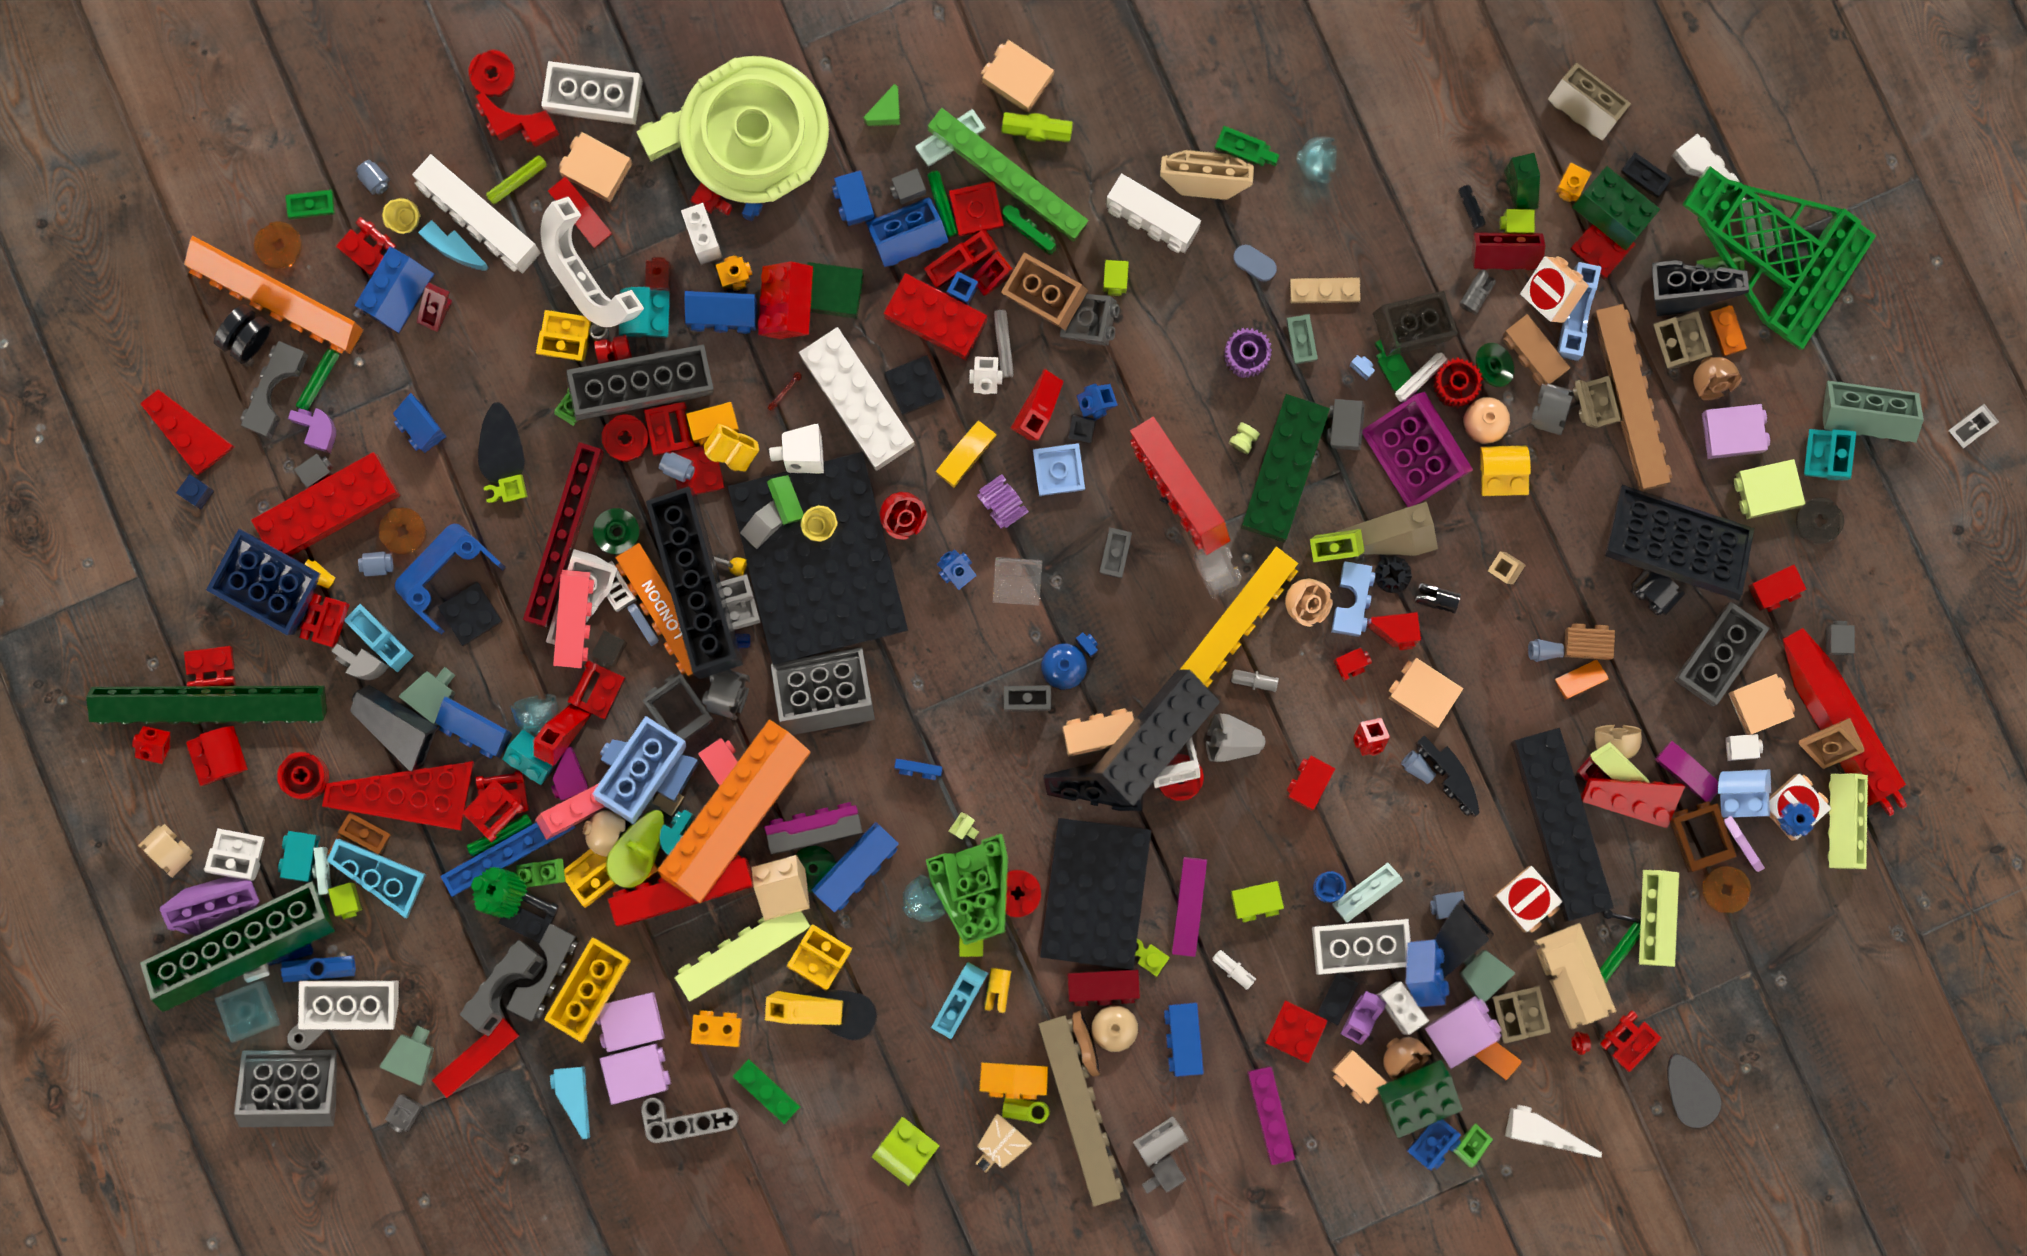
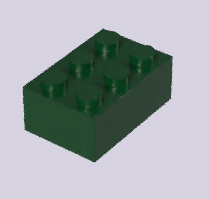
(1616, 208)
(1419, 1099)

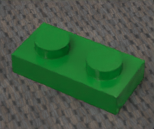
(310, 204)

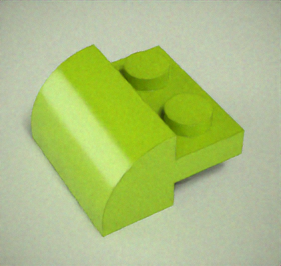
(905, 1151)

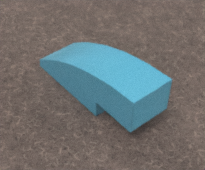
(452, 246)
(378, 638)

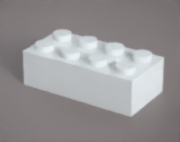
(592, 93)
(1152, 213)
(1361, 946)

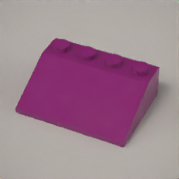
(1416, 450)

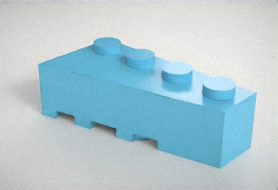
(383, 877)

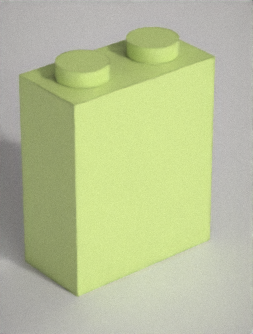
(1769, 489)

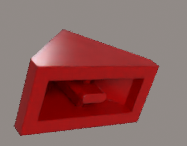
(992, 273)

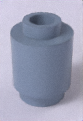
(372, 177)
(677, 466)
(375, 563)

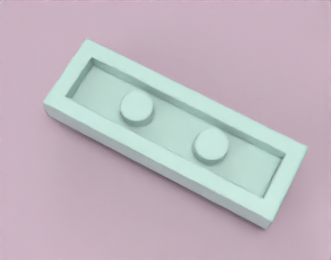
(934, 149)
(1367, 892)

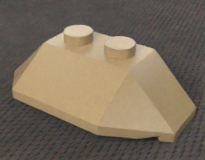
(1206, 174)

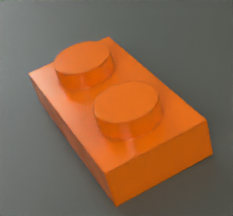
(1727, 330)

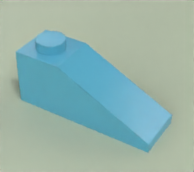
(959, 1000)
(572, 1093)

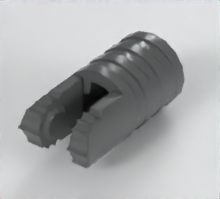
(1477, 292)

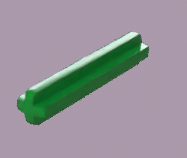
(942, 203)
(317, 379)
(507, 831)
(1620, 951)

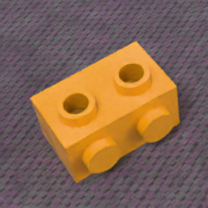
(716, 1030)

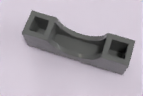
(284, 363)
(557, 946)
(484, 1008)

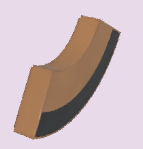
(1086, 1043)

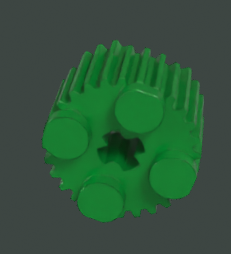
(498, 892)

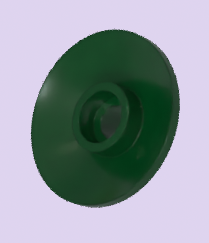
(1495, 364)
(604, 528)
(818, 856)

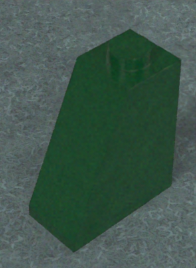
(1524, 181)

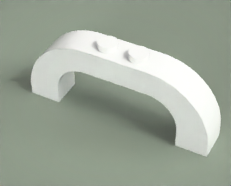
(573, 274)

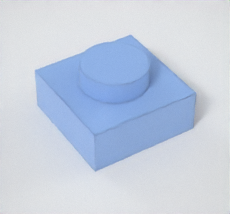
(1362, 367)

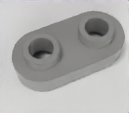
(309, 1037)

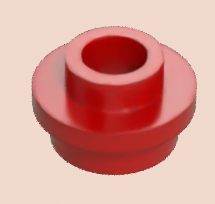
(1581, 1042)

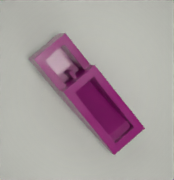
(1688, 771)

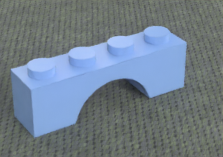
(1574, 329)

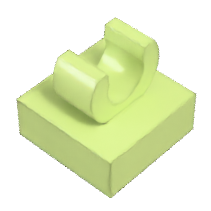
(963, 827)

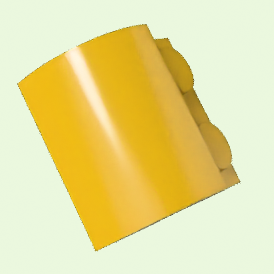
(564, 336)
(1504, 470)
(588, 877)
(819, 957)

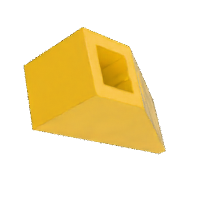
(802, 1009)

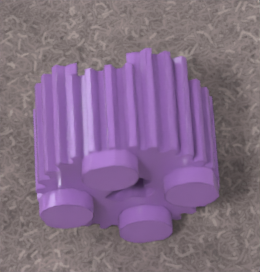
(1244, 365)
(1002, 501)

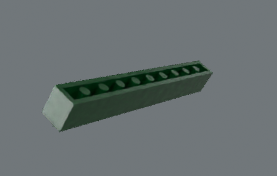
(206, 704)

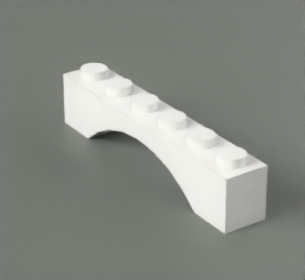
(1695, 158)

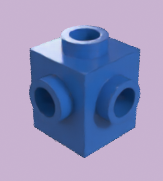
(1096, 400)
(956, 569)
(1788, 819)

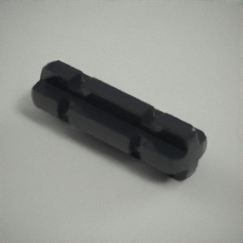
(1472, 207)

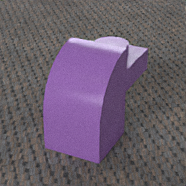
(321, 428)
(1363, 1017)

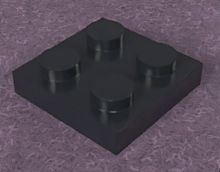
(914, 385)
(470, 614)

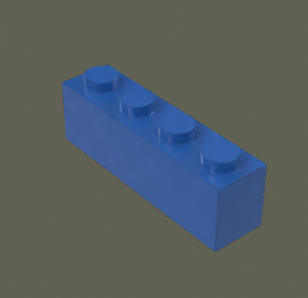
(855, 866)

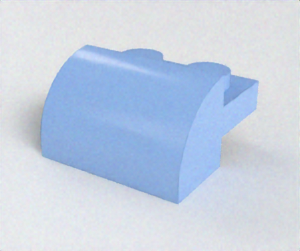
(1745, 793)

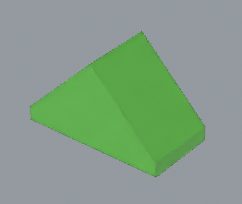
(885, 110)
(1472, 1145)

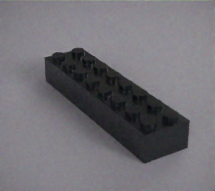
(694, 583)
(1562, 824)

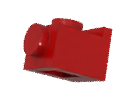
(1352, 663)

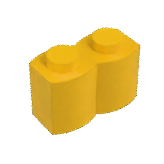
(731, 448)

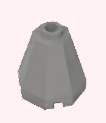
(1232, 739)

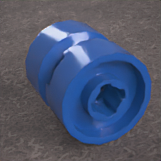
(1329, 886)

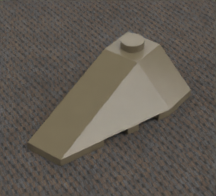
(1399, 532)

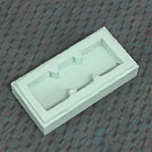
(321, 870)

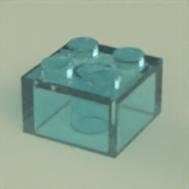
(247, 1011)

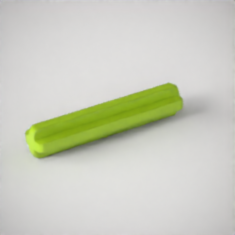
(516, 179)

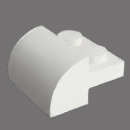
(235, 855)

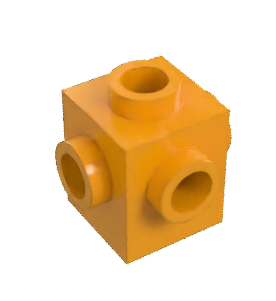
(730, 280)

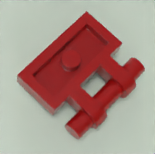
(361, 252)
(329, 621)
(208, 661)
(1635, 1046)

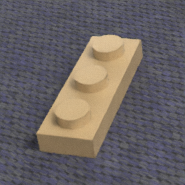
(1325, 290)

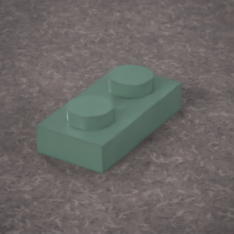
(1301, 339)

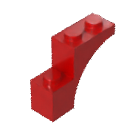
(537, 126)

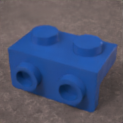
(1434, 1143)

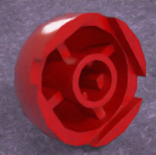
(903, 515)

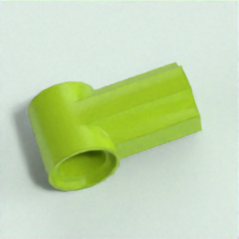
(1022, 1110)

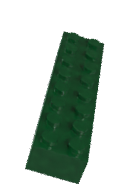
(236, 947)

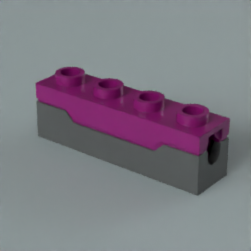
(813, 829)

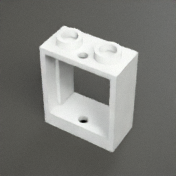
(701, 233)
(1181, 771)
(1409, 1014)

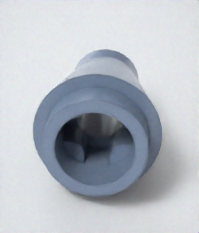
(1544, 650)
(1417, 766)

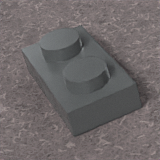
(1115, 553)

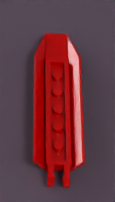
(1831, 702)

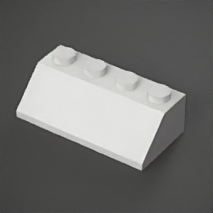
(348, 1004)

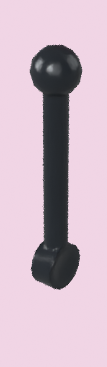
(1609, 914)

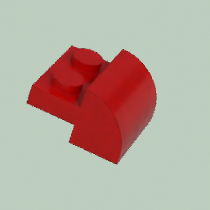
(216, 755)

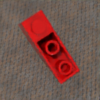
(1038, 407)
(559, 734)

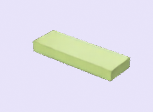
(1616, 764)

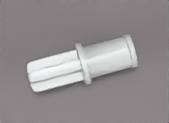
(1234, 969)

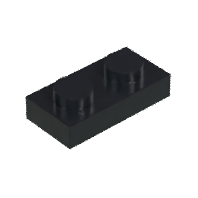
(1646, 175)
(1337, 999)

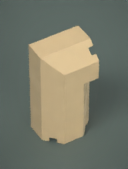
(1575, 976)

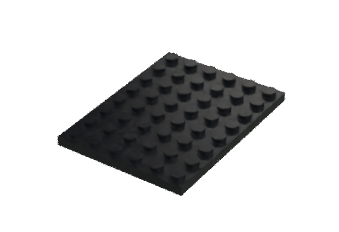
(825, 591)

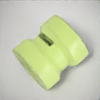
(1244, 438)

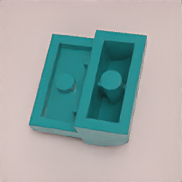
(653, 319)
(1830, 454)
(670, 837)

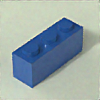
(1184, 1039)

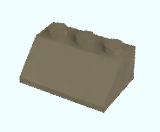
(1588, 101)

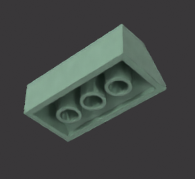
(1872, 411)

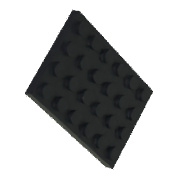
(1680, 542)
(1095, 893)

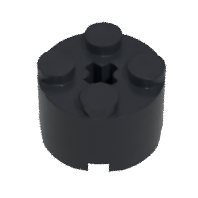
(1657, 590)

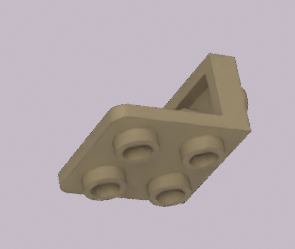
(1597, 402)

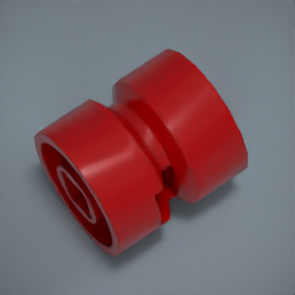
(618, 345)

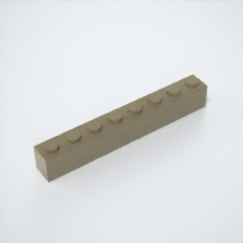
(1079, 1110)

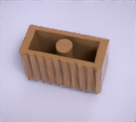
(1589, 643)

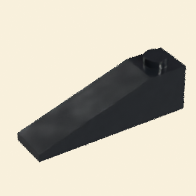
(1689, 287)
(1080, 784)

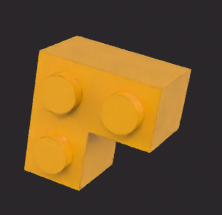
(1013, 1080)

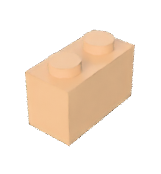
(1358, 1076)

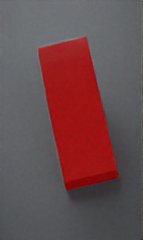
(588, 223)
(961, 258)

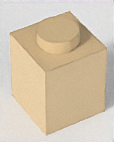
(1506, 567)

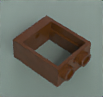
(1683, 815)

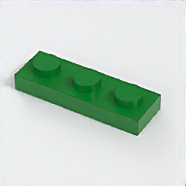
(766, 1091)

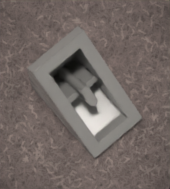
(1973, 425)
(762, 525)

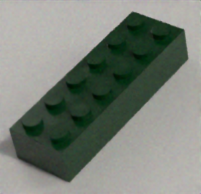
(1285, 468)

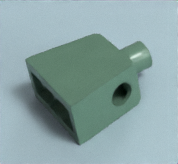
(428, 693)
(1484, 974)
(410, 1057)

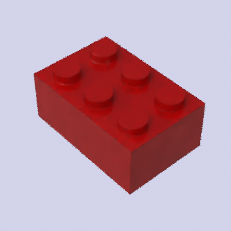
(785, 300)

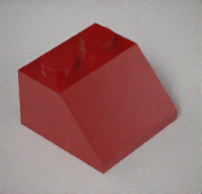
(1397, 630)

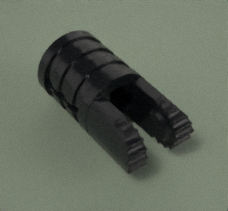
(1443, 599)

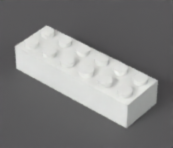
(480, 217)
(857, 399)

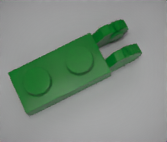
(1028, 229)

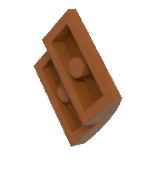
(362, 834)

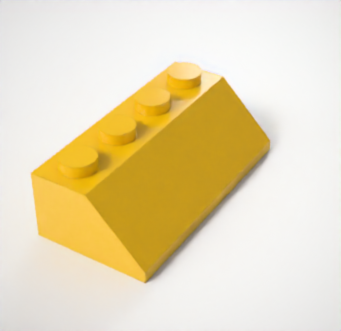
(587, 989)

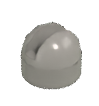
(598, 332)

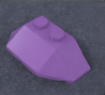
(209, 905)

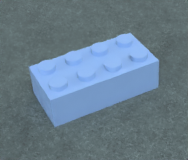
(639, 770)

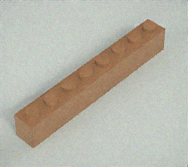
(1630, 390)

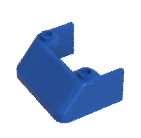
(412, 581)

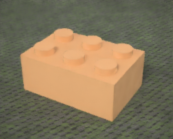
(1096, 733)

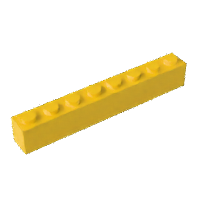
(1240, 616)

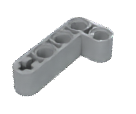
(691, 1121)

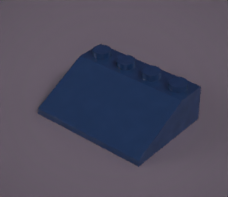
(264, 582)

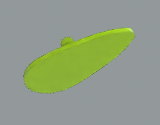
(635, 851)

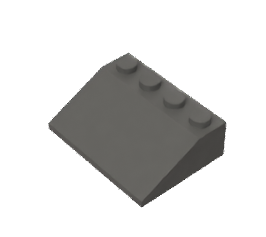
(822, 691)
(286, 1088)

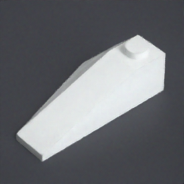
(603, 577)
(1536, 1129)

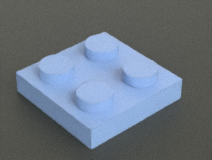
(1059, 469)

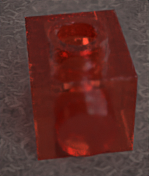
(658, 274)

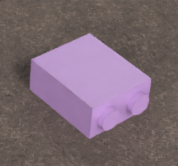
(1735, 431)
(630, 1022)
(1464, 1031)
(635, 1073)

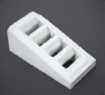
(624, 602)

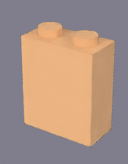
(1017, 75)
(595, 166)
(1424, 692)

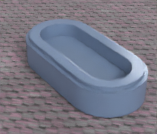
(1254, 263)
(643, 624)

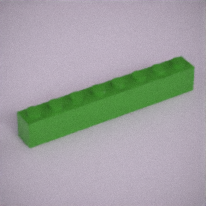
(1007, 174)

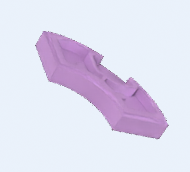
(1744, 844)

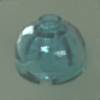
(1318, 158)
(534, 713)
(922, 901)

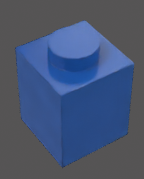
(962, 288)

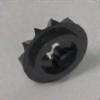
(1388, 584)

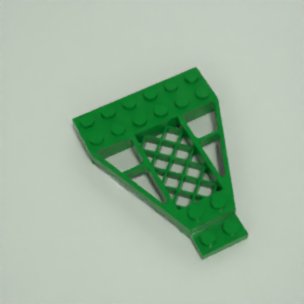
(1816, 281)

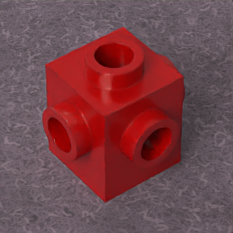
(1371, 737)
(151, 744)

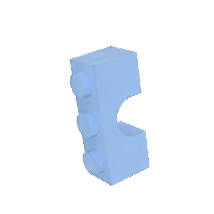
(1357, 579)

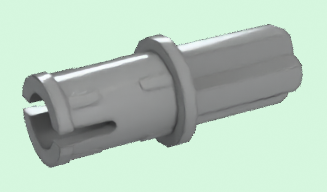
(1254, 680)

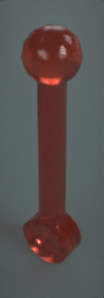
(796, 377)

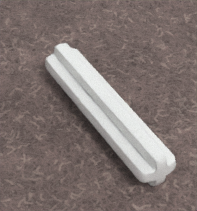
(1420, 377)

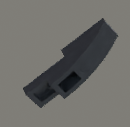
(1457, 783)

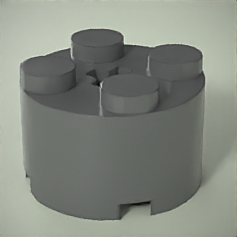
(1553, 408)
(727, 694)

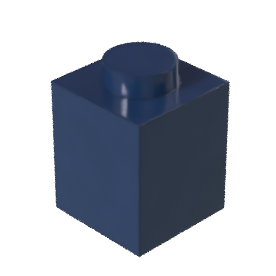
(195, 491)

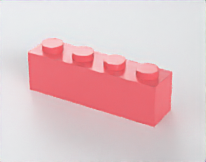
(571, 619)

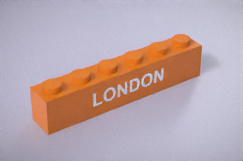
(655, 601)

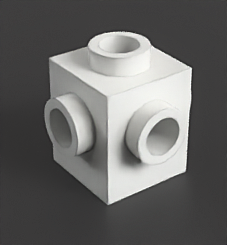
(985, 375)

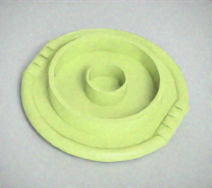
(754, 129)

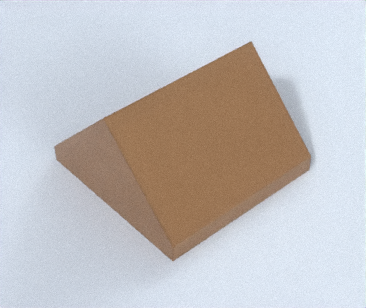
(1833, 744)

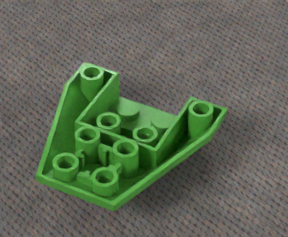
(973, 888)

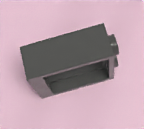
(671, 683)

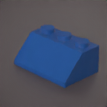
(907, 232)
(394, 289)
(721, 311)
(472, 728)

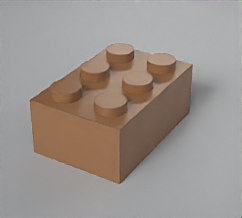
(1044, 291)

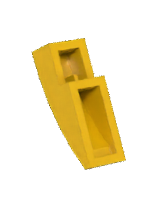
(965, 454)

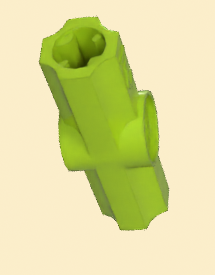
(1037, 127)

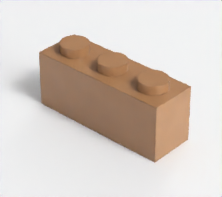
(1535, 351)

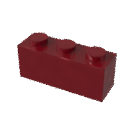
(1508, 250)
(1103, 987)

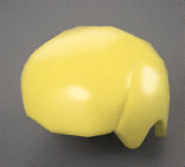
(401, 215)
(818, 523)

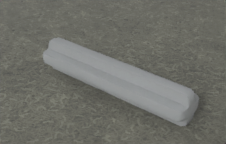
(1003, 343)

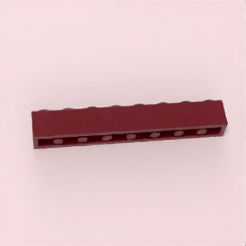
(563, 535)

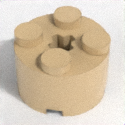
(165, 850)

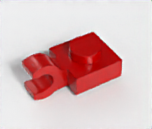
(710, 200)

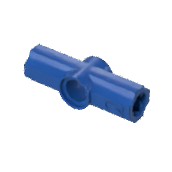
(303, 969)

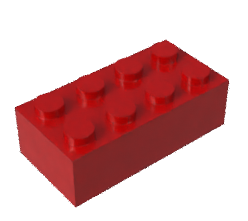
(935, 316)

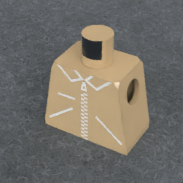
(1001, 1144)

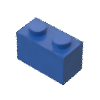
(854, 198)

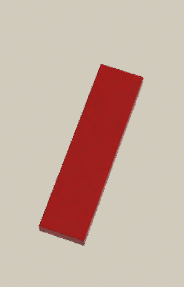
(475, 1058)

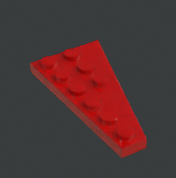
(421, 796)

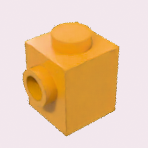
(1572, 183)

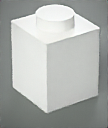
(1743, 747)

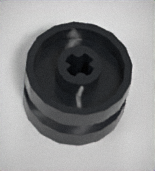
(242, 333)

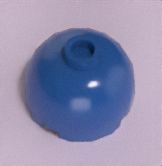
(1064, 666)

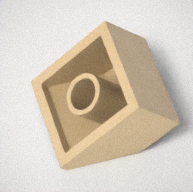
(781, 887)

